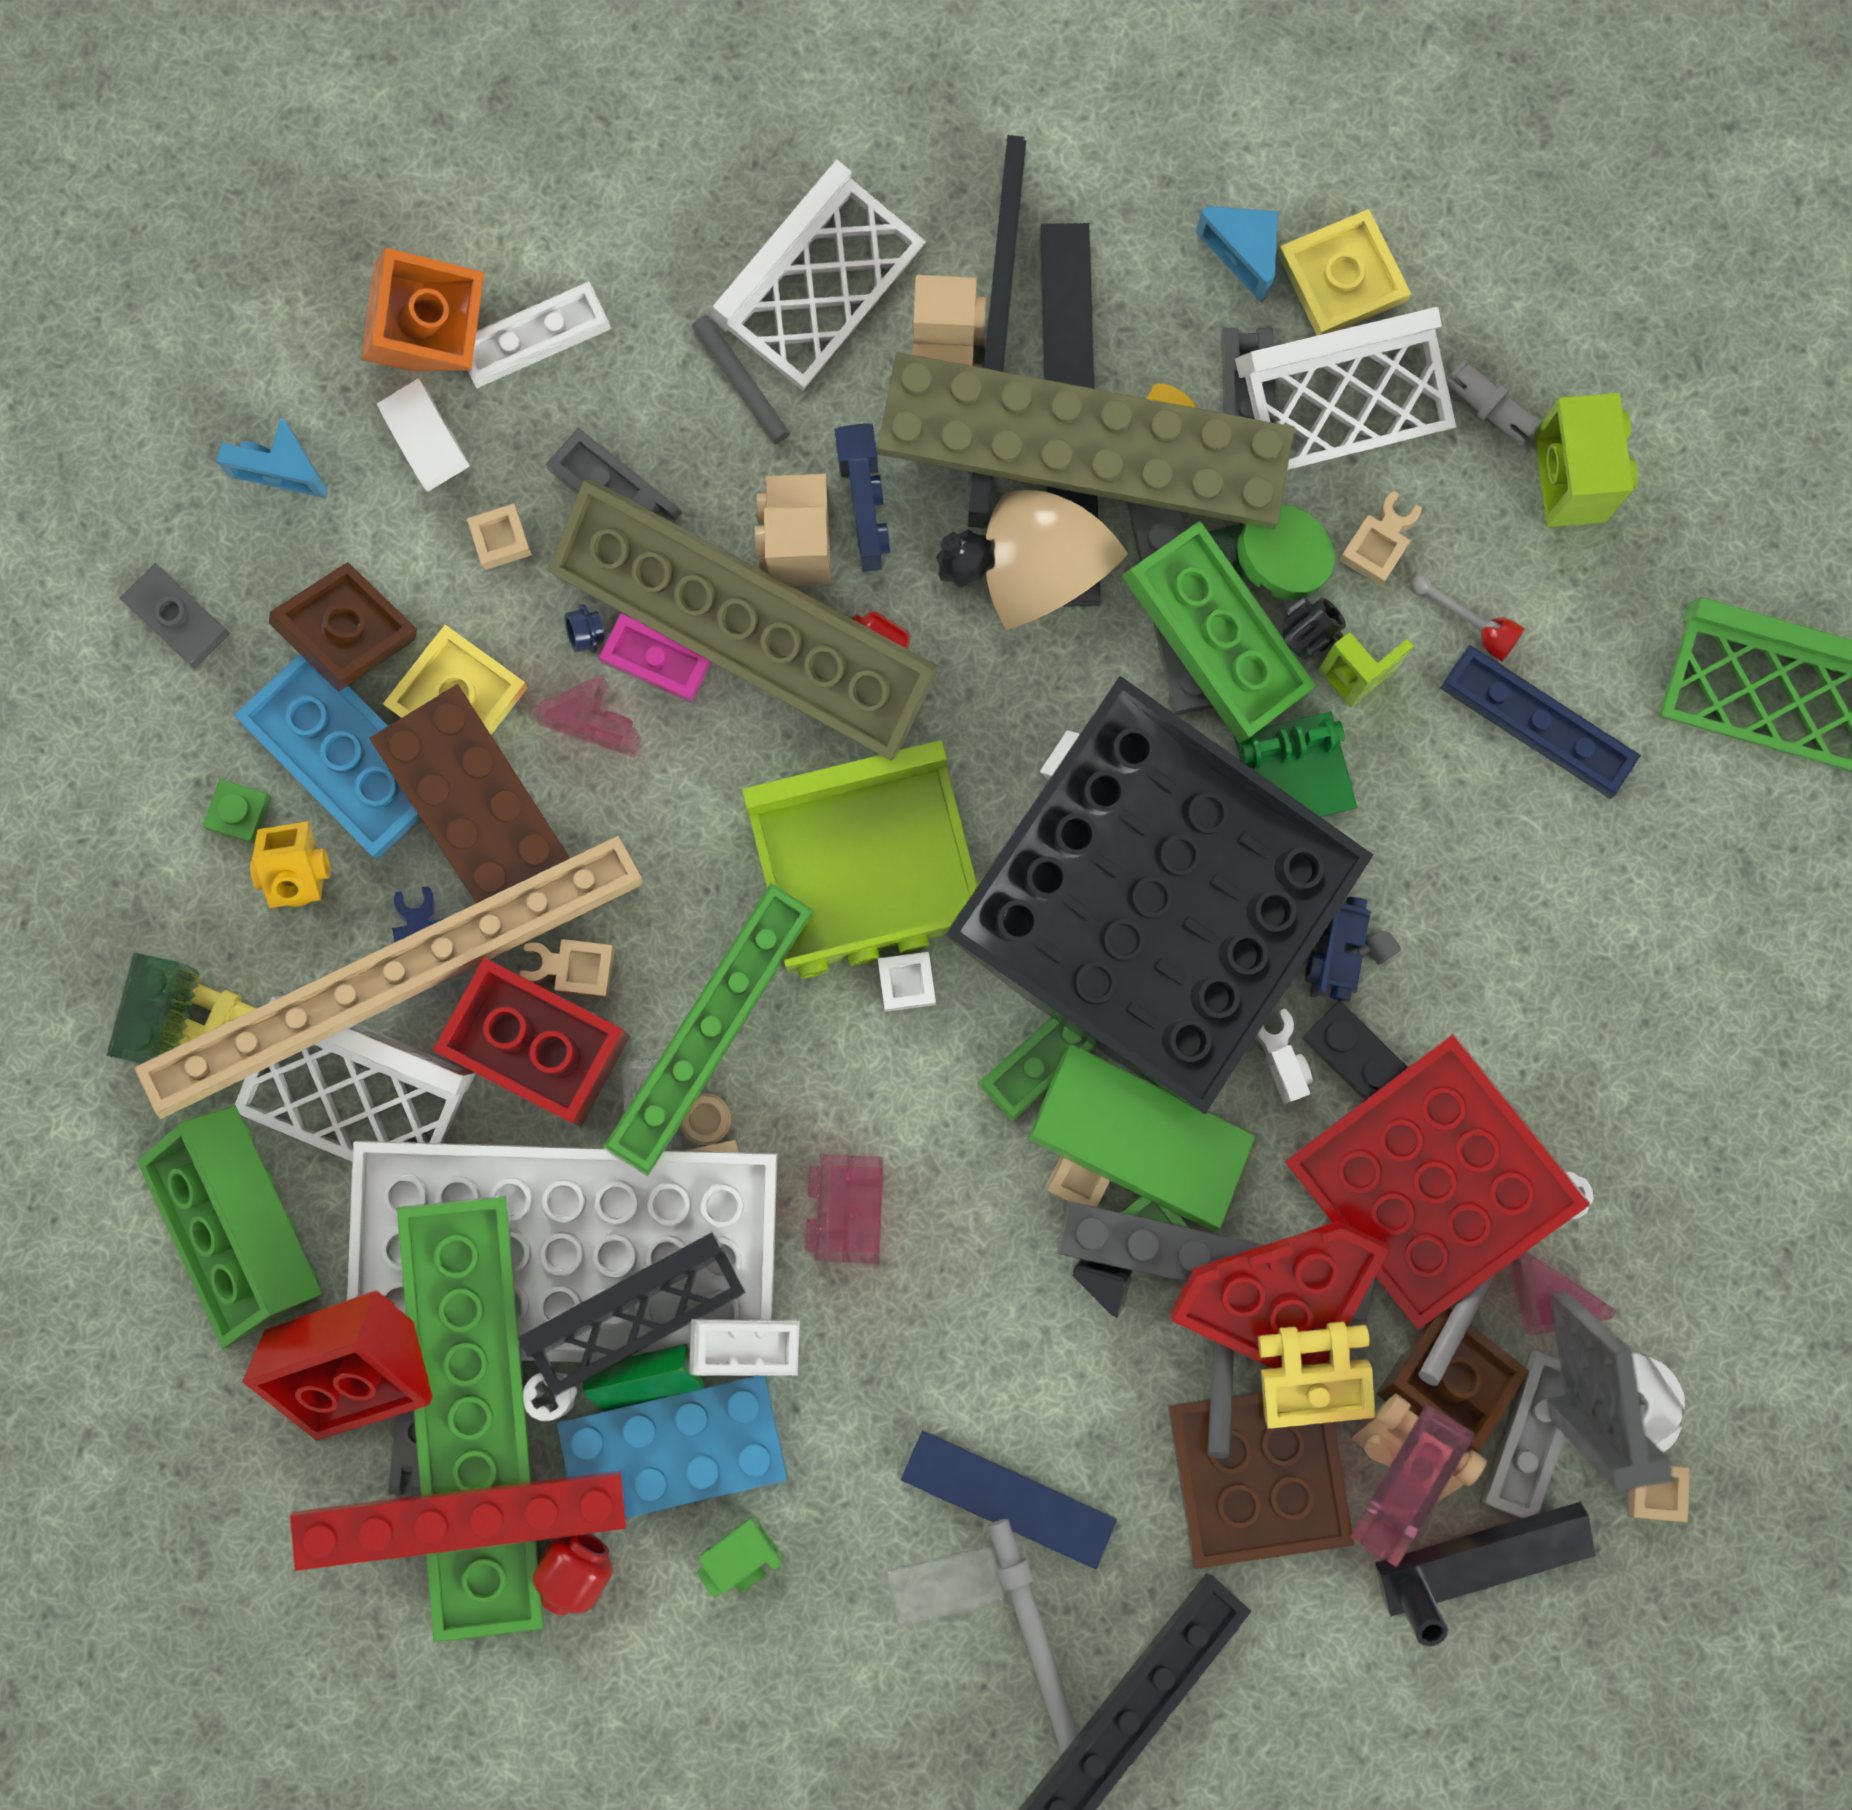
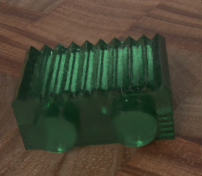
(152, 1009)

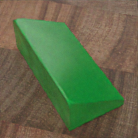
(643, 1379)

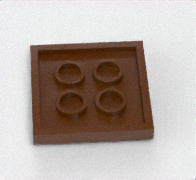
(1270, 1496)

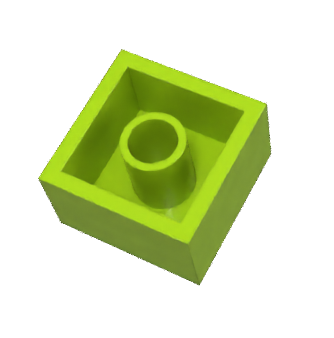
(1585, 459)

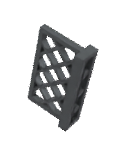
(1602, 1400)

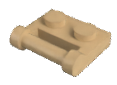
(1388, 1431)

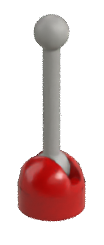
(1497, 635)

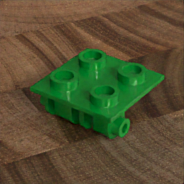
(1303, 761)

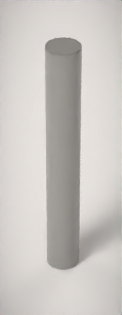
(1453, 1334)

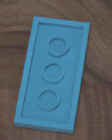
(328, 749)
(681, 1445)

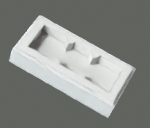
(744, 1347)

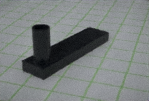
(1480, 1563)

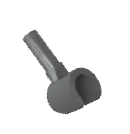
(1380, 945)

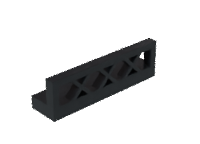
(623, 1296)

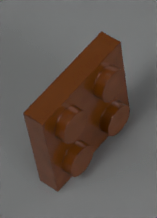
(342, 626)

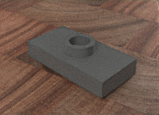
(174, 615)

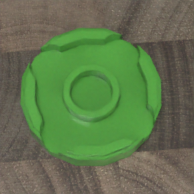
(1288, 559)

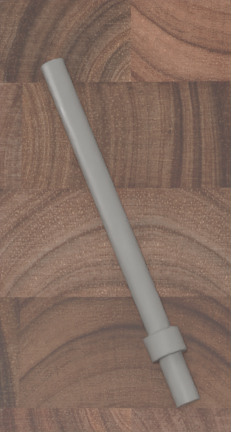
(1015, 1577)

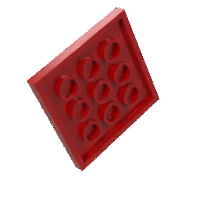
(1440, 1178)

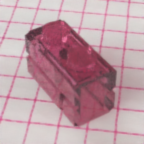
(847, 1209)

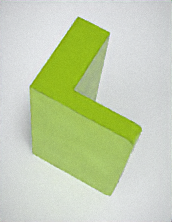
(1355, 672)

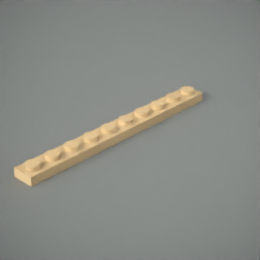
(386, 977)

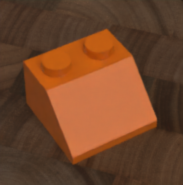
(421, 313)

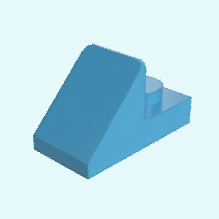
(282, 468)

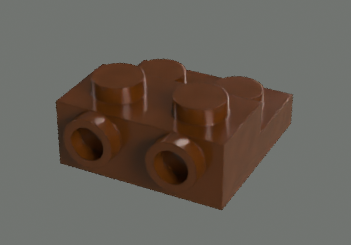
(1473, 1387)

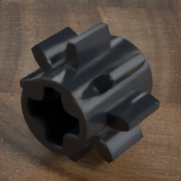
(1313, 627)

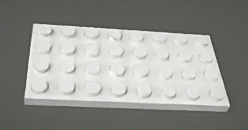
(577, 1225)

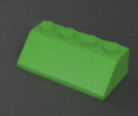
(229, 1225)

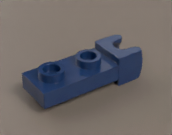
(858, 460)

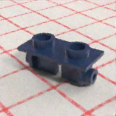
(1330, 965)

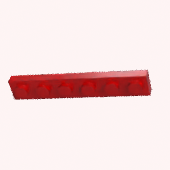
(457, 1520)

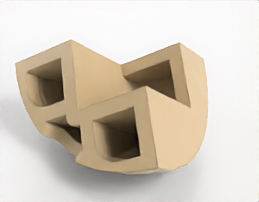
(1045, 554)

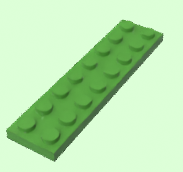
(476, 1425)

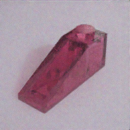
(1412, 1485)

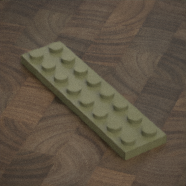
(1085, 440)
(742, 619)

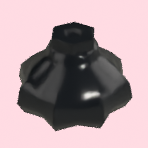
(964, 557)

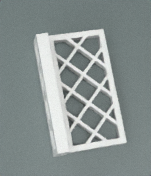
(785, 248)
(1344, 346)
(380, 1054)

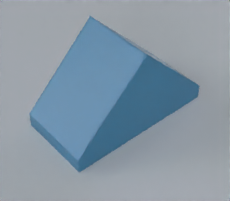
(1244, 243)

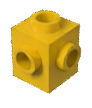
(289, 865)

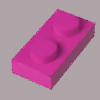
(654, 659)

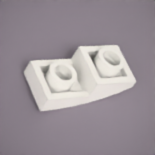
(423, 435)

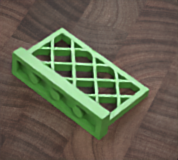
(1775, 640)

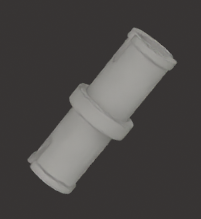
(1492, 402)

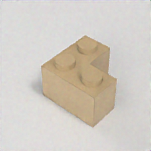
(948, 318)
(795, 529)

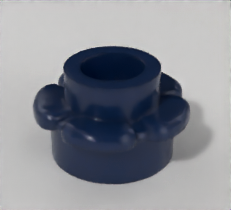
(584, 629)

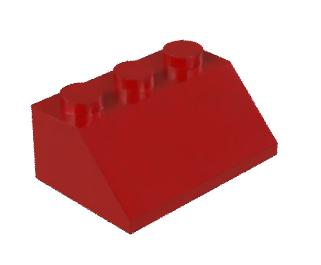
(341, 1366)

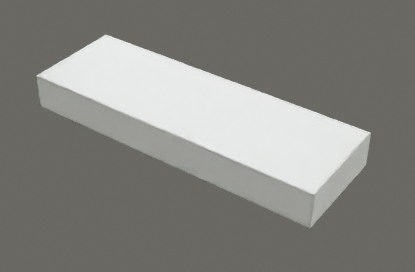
(537, 333)

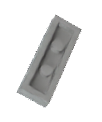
(1528, 1442)

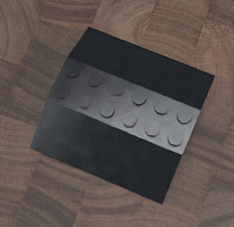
(1158, 897)

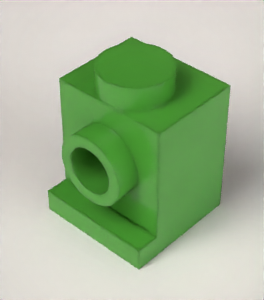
(738, 1559)

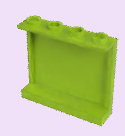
(868, 851)

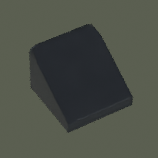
(1105, 1283)

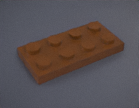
(468, 795)

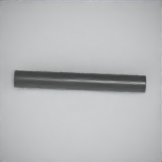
(740, 379)
(1220, 1401)

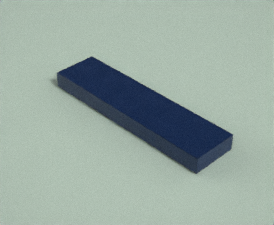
(1540, 722)
(1004, 1494)

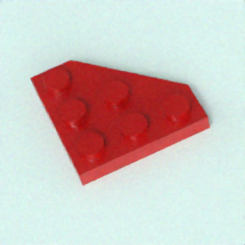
(1281, 1285)

